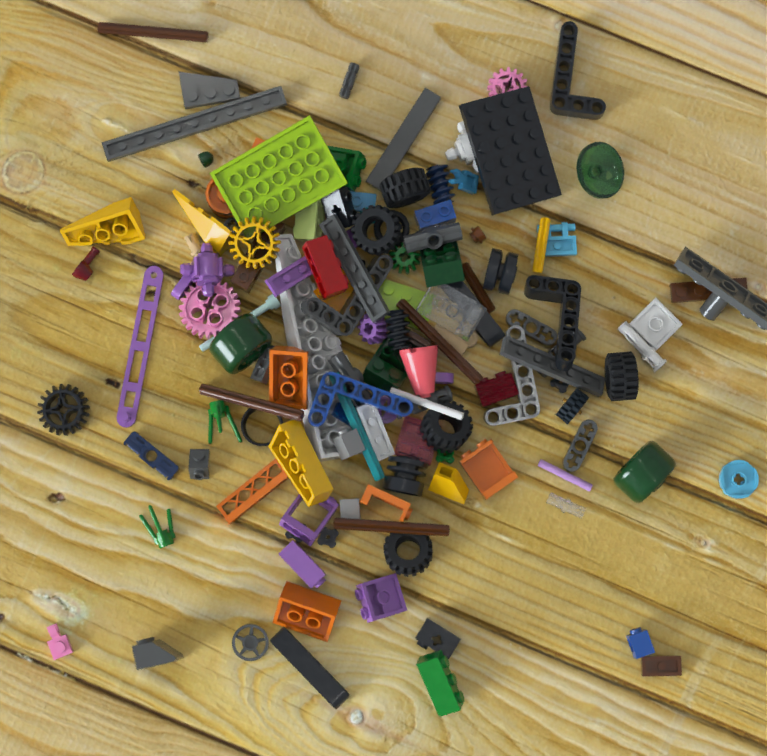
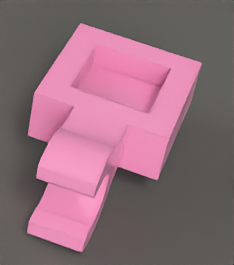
(59, 645)

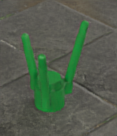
(218, 410)
(163, 537)

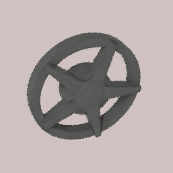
(250, 642)

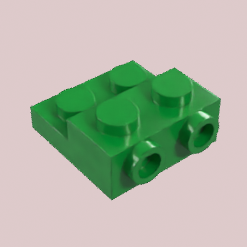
(351, 164)

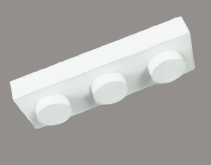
(375, 431)

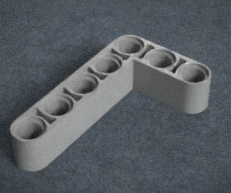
(523, 400)

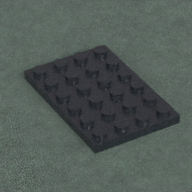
(510, 150)

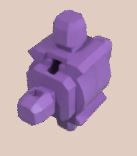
(207, 269)

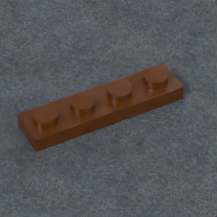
(693, 292)

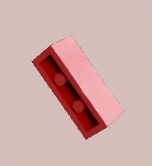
(325, 267)

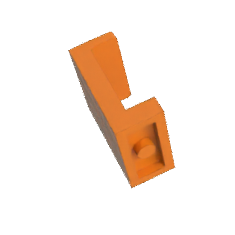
(487, 468)
(372, 491)

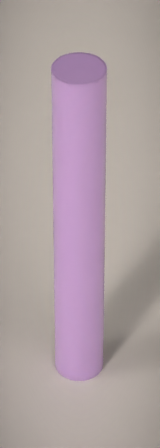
(565, 475)

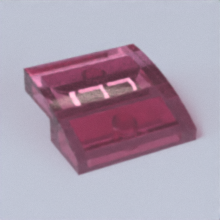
(411, 442)

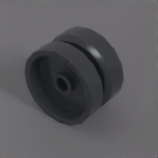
(500, 271)

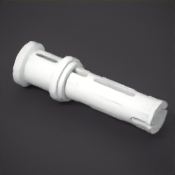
(648, 353)

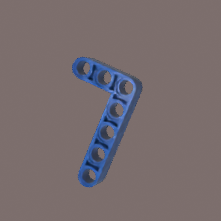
(355, 395)

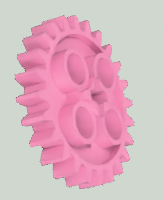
(193, 304)

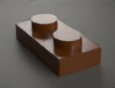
(661, 666)

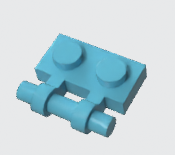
(561, 245)

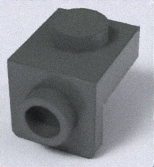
(199, 464)

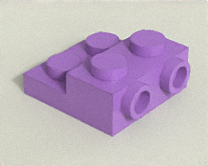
(380, 598)

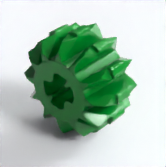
(409, 263)

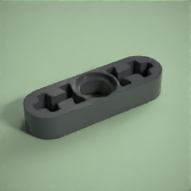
(541, 339)
(591, 435)

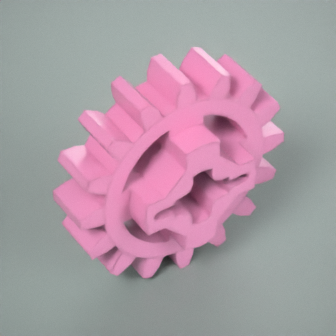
(500, 84)

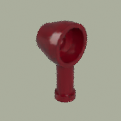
(83, 270)

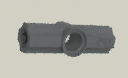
(444, 235)
(342, 365)

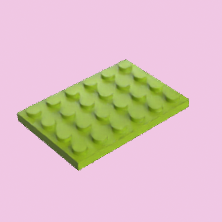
(279, 176)

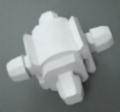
(462, 148)

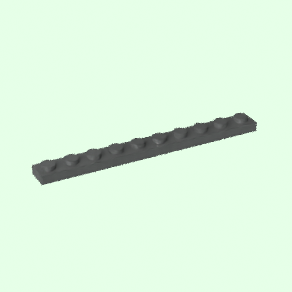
(194, 123)

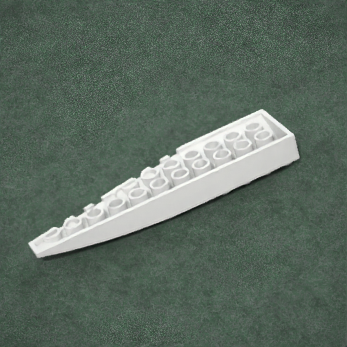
(318, 342)

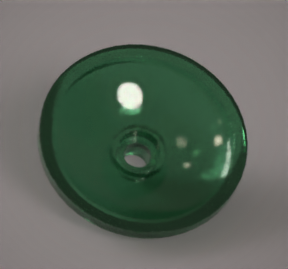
(600, 170)

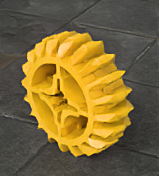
(264, 245)

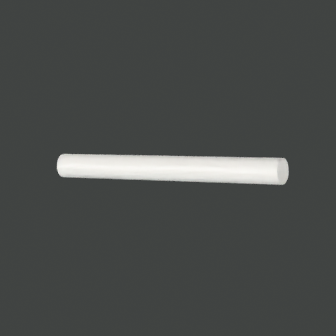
(428, 404)

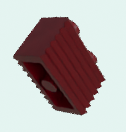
(496, 389)

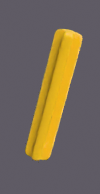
(541, 245)

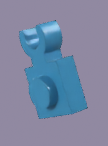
(466, 181)

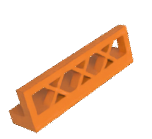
(256, 497)

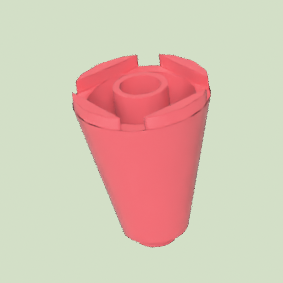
(421, 368)

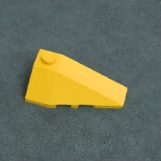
(112, 224)
(209, 229)

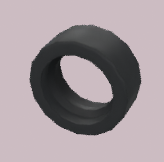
(377, 230)

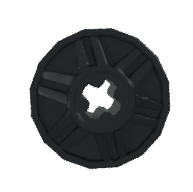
(405, 475)

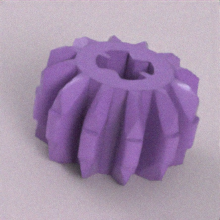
(372, 332)

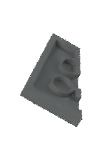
(207, 90)

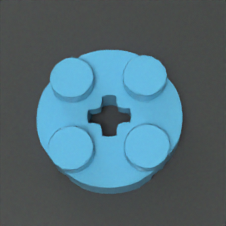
(745, 470)

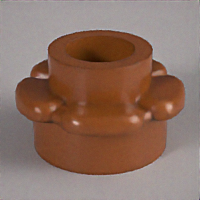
(477, 234)

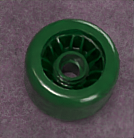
(240, 343)
(644, 472)

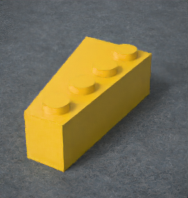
(300, 462)

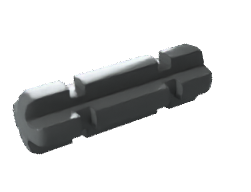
(349, 80)

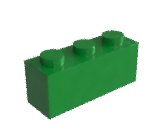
(440, 683)

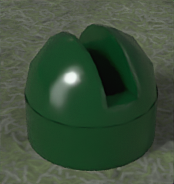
(206, 158)

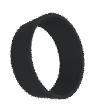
(243, 427)

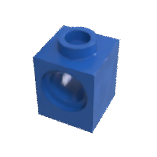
(640, 643)

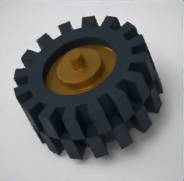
(572, 406)

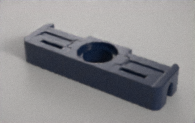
(142, 447)

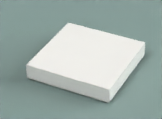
(655, 324)

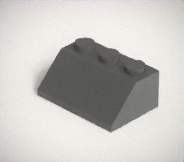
(153, 653)

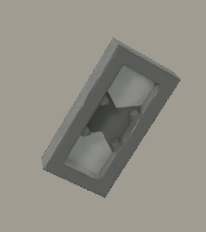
(261, 370)

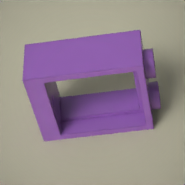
(300, 530)
(303, 565)

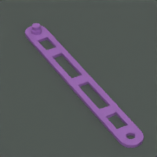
(126, 415)

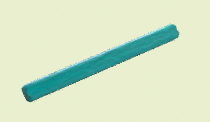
(355, 423)

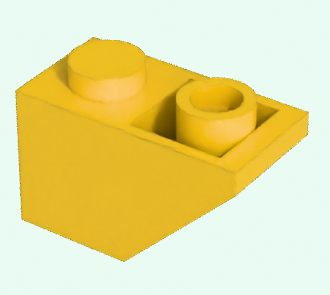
(449, 483)

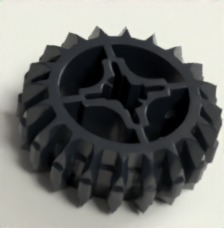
(62, 401)

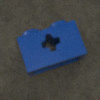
(435, 215)

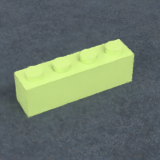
(308, 222)

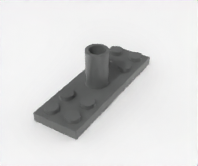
(723, 289)

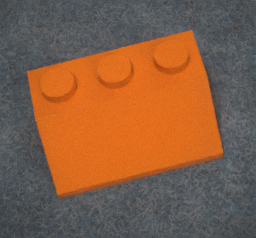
(288, 376)
(306, 611)

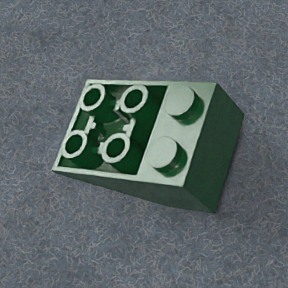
(442, 265)
(386, 368)

